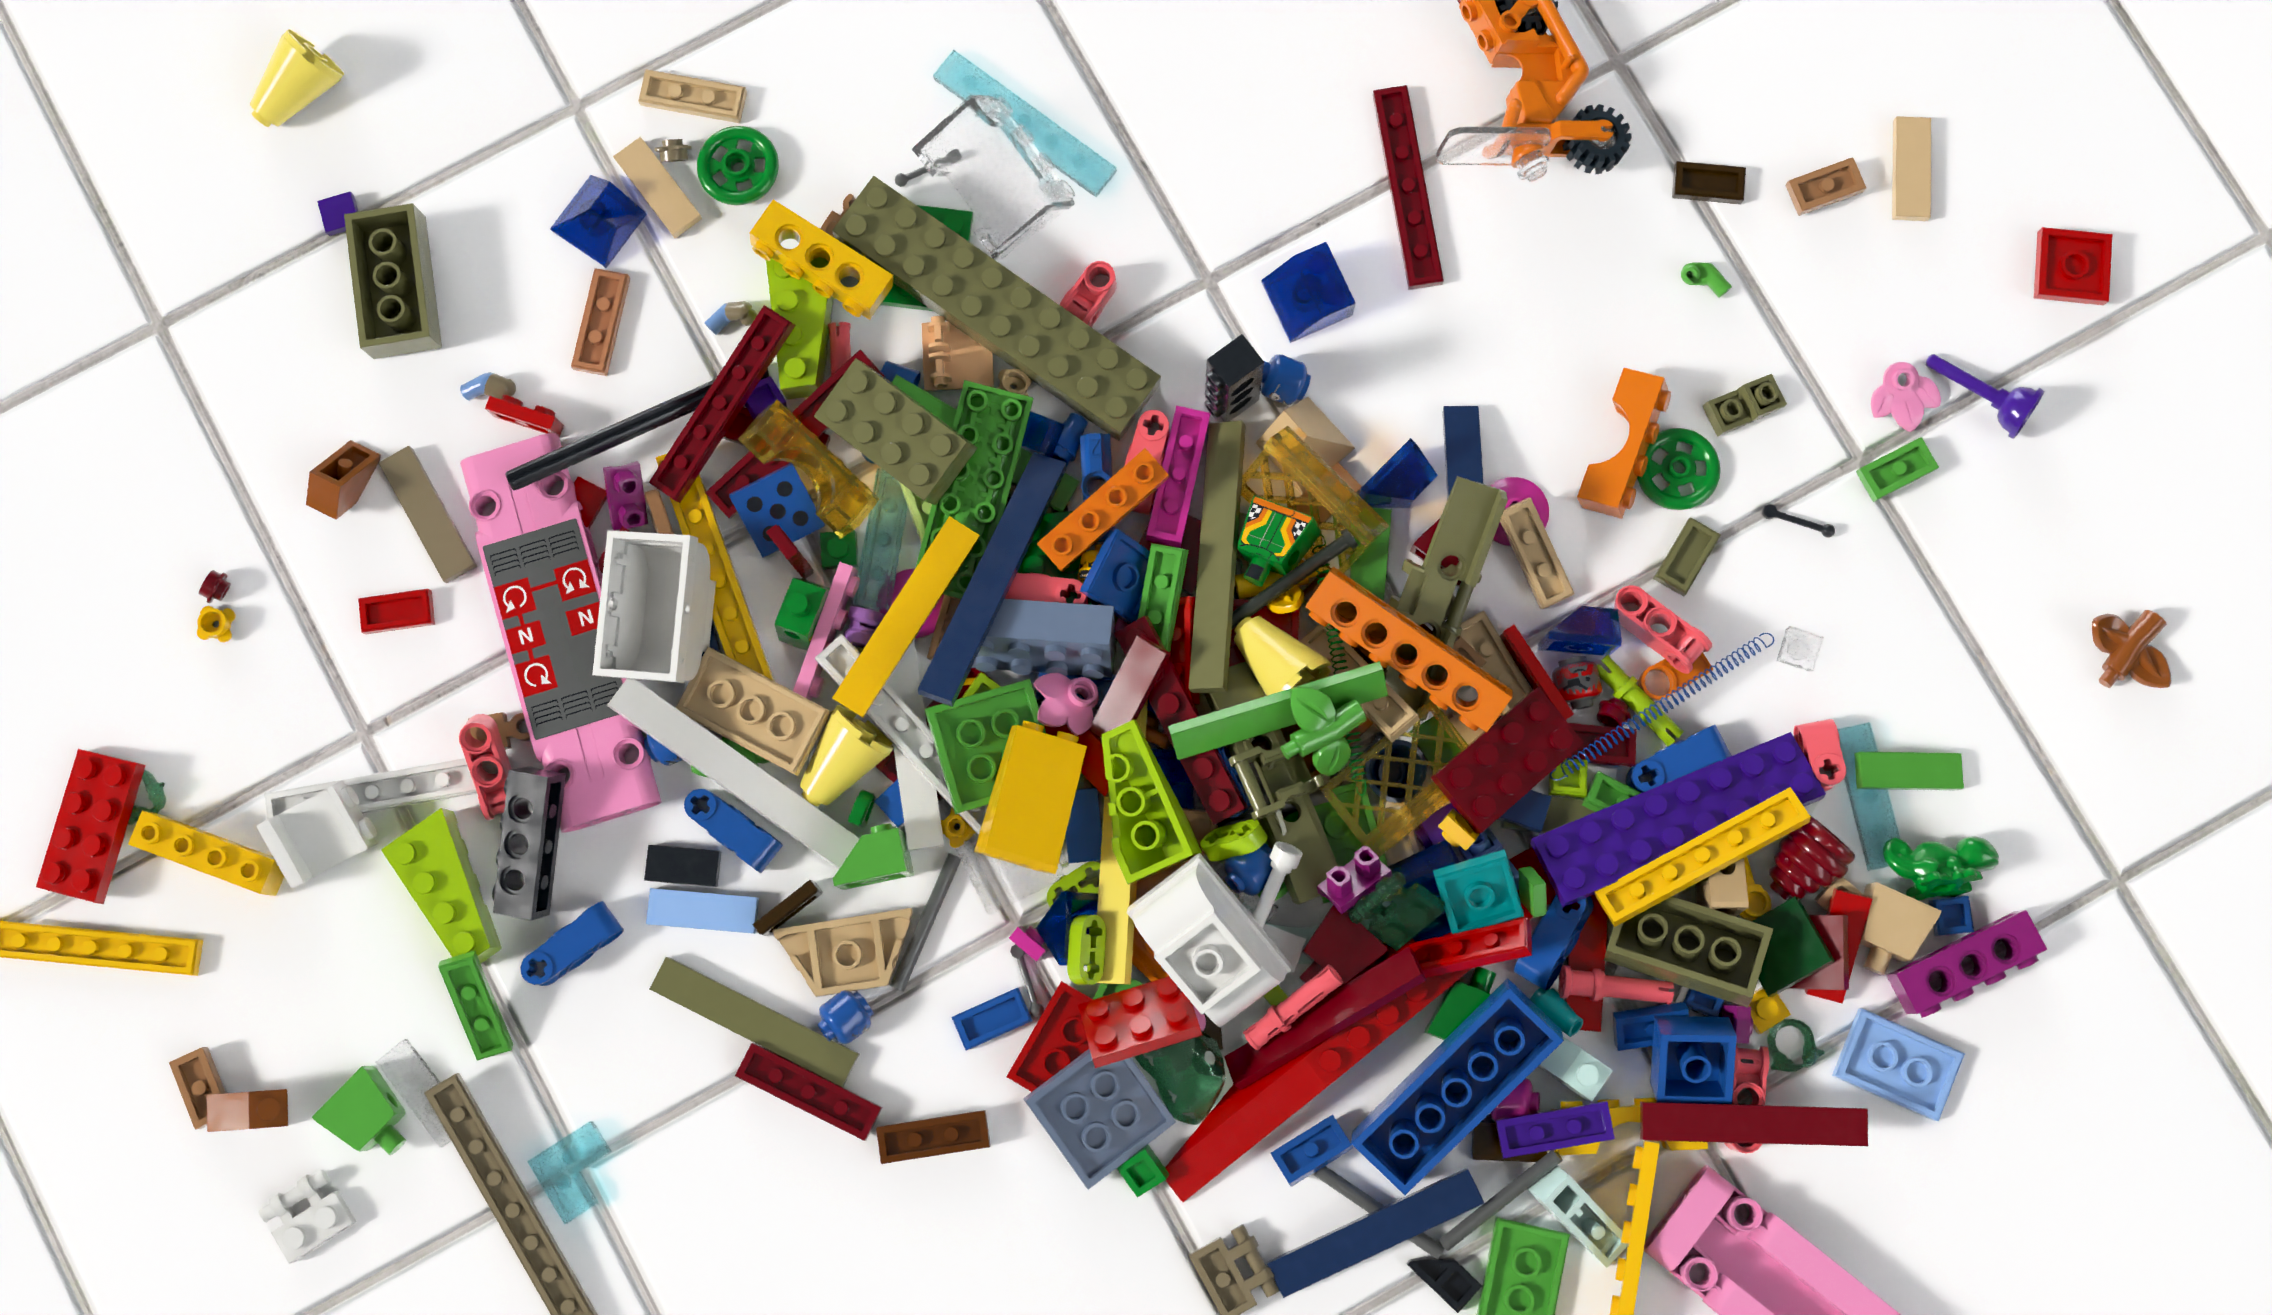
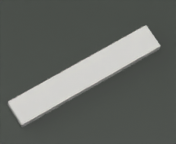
(388, 788)
(917, 795)

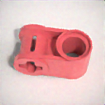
(1087, 300)
(1822, 749)

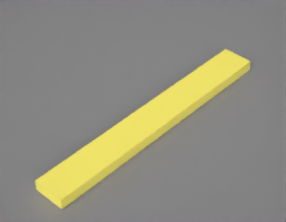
(1114, 899)

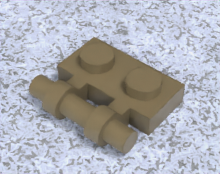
(1222, 1277)

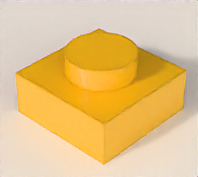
(1457, 830)
(1766, 1011)

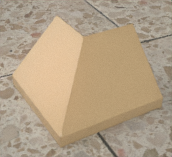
(1314, 429)

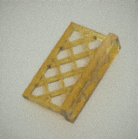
(1323, 489)
(1415, 809)

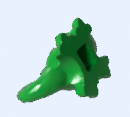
(1938, 868)

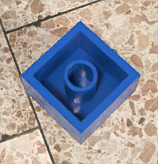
(1693, 1059)

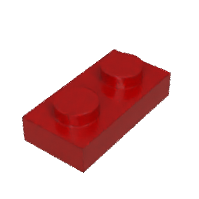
(512, 411)

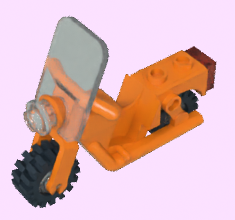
(1552, 73)

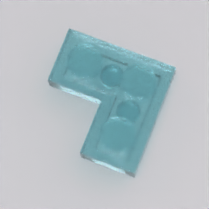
(561, 1167)

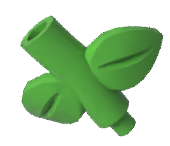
(1322, 729)

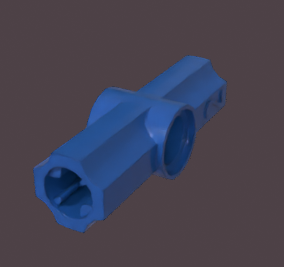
(1095, 461)

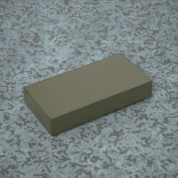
(1686, 556)

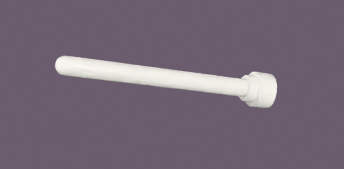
(1284, 859)

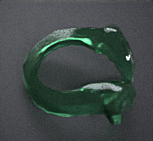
(155, 795)
(1810, 1050)

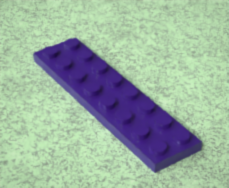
(1642, 828)

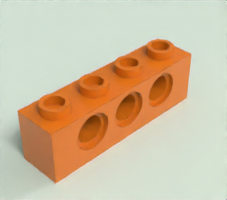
(1103, 510)

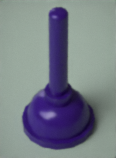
(2013, 407)

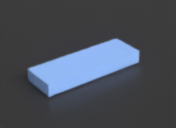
(702, 910)

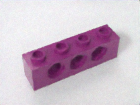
(2021, 944)

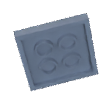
(1099, 1114)

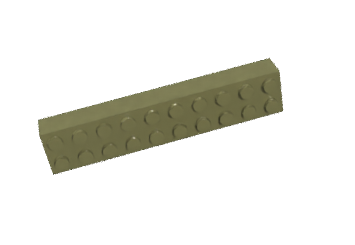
(998, 308)

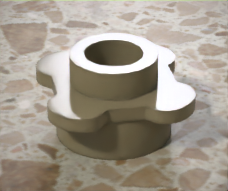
(673, 150)

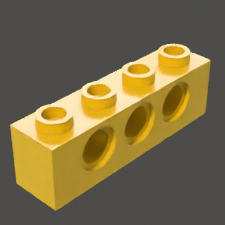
(781, 223)
(207, 853)

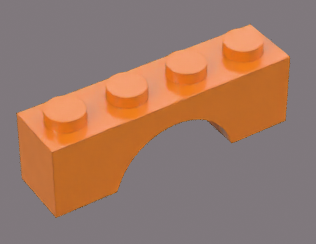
(1610, 484)

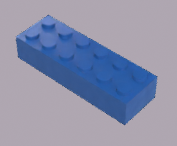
(1456, 1086)

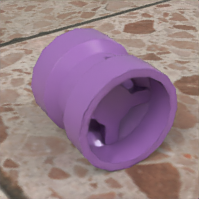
(862, 625)

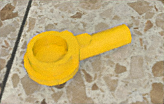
(1758, 898)

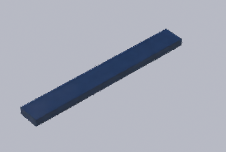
(992, 579)

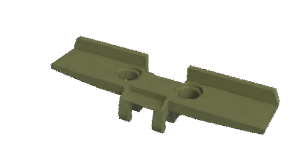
(1462, 531)
(1285, 783)

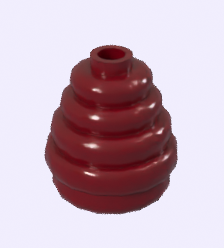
(1809, 860)

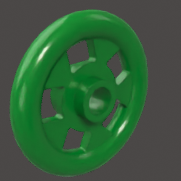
(729, 139)
(1703, 485)

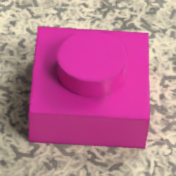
(1030, 942)

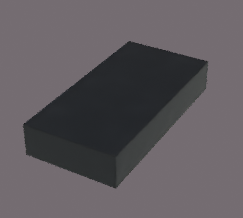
(682, 866)

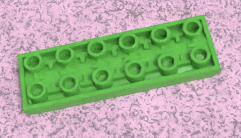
(979, 494)

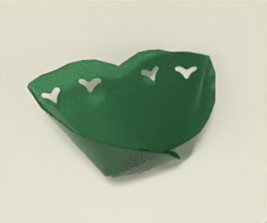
(1187, 1075)

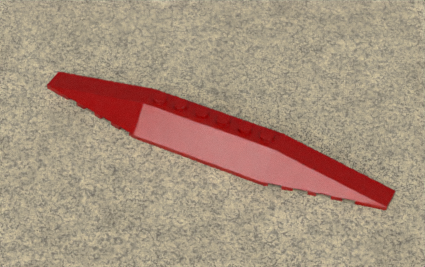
(1254, 1112)

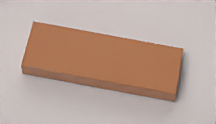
(600, 322)

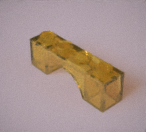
(841, 495)

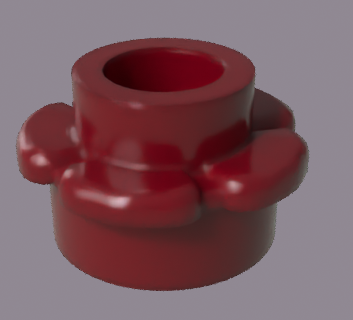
(214, 586)
(1613, 712)

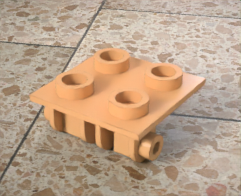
(953, 357)

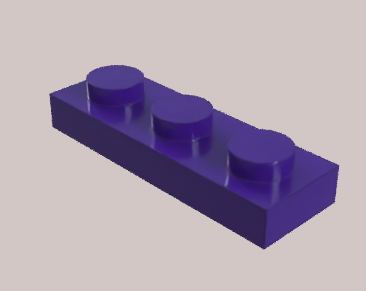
(1555, 1129)

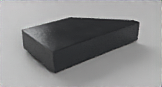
(1447, 1279)

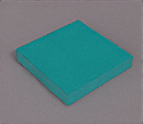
(1478, 892)

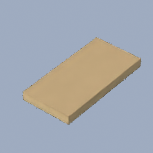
(753, 711)

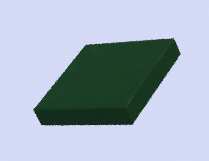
(1793, 949)

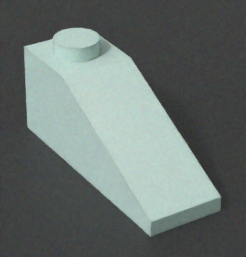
(1576, 1070)
(1579, 1215)

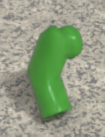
(1705, 275)

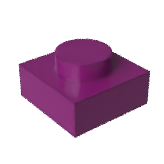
(1741, 1021)

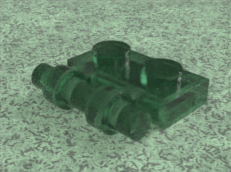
(1404, 917)

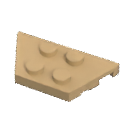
(847, 951)

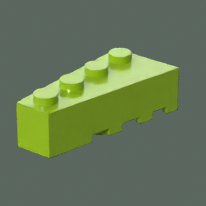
(804, 353)
(440, 879)

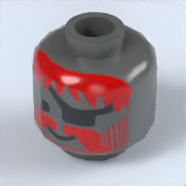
(1577, 681)

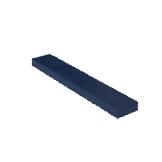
(1375, 1232)

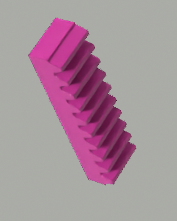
(1182, 464)

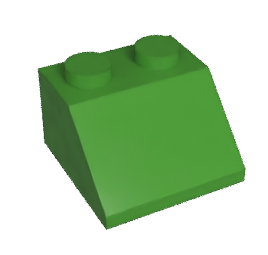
(876, 859)

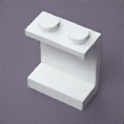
(318, 833)

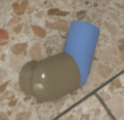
(730, 312)
(488, 384)

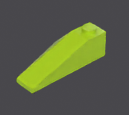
(1144, 812)

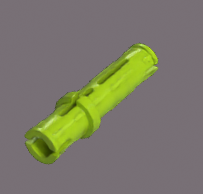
(1637, 700)

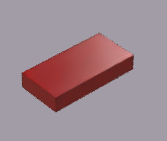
(396, 611)

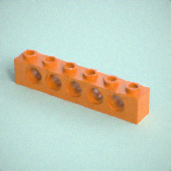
(1475, 714)

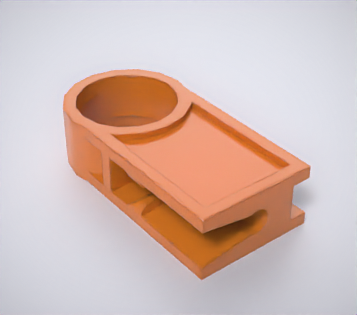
(1675, 677)

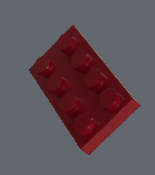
(1507, 760)

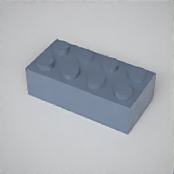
(1050, 639)

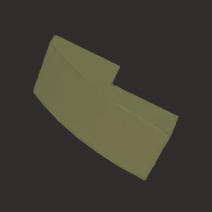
(1744, 405)

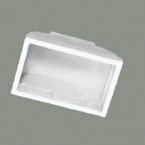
(653, 607)
(1208, 941)

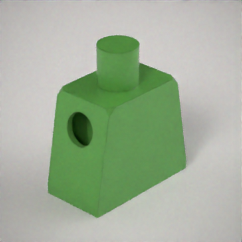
(364, 1113)

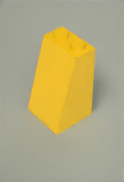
(1032, 798)

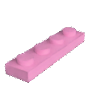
(831, 619)

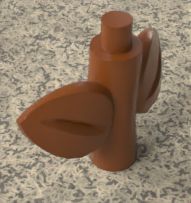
(2130, 650)

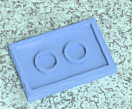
(1898, 1064)

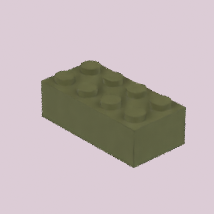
(392, 281)
(895, 432)
(1693, 949)

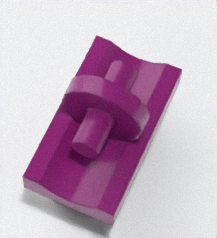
(625, 496)
(1357, 878)

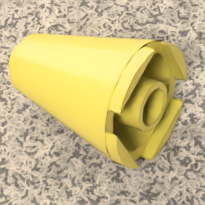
(292, 80)
(1277, 657)
(842, 756)

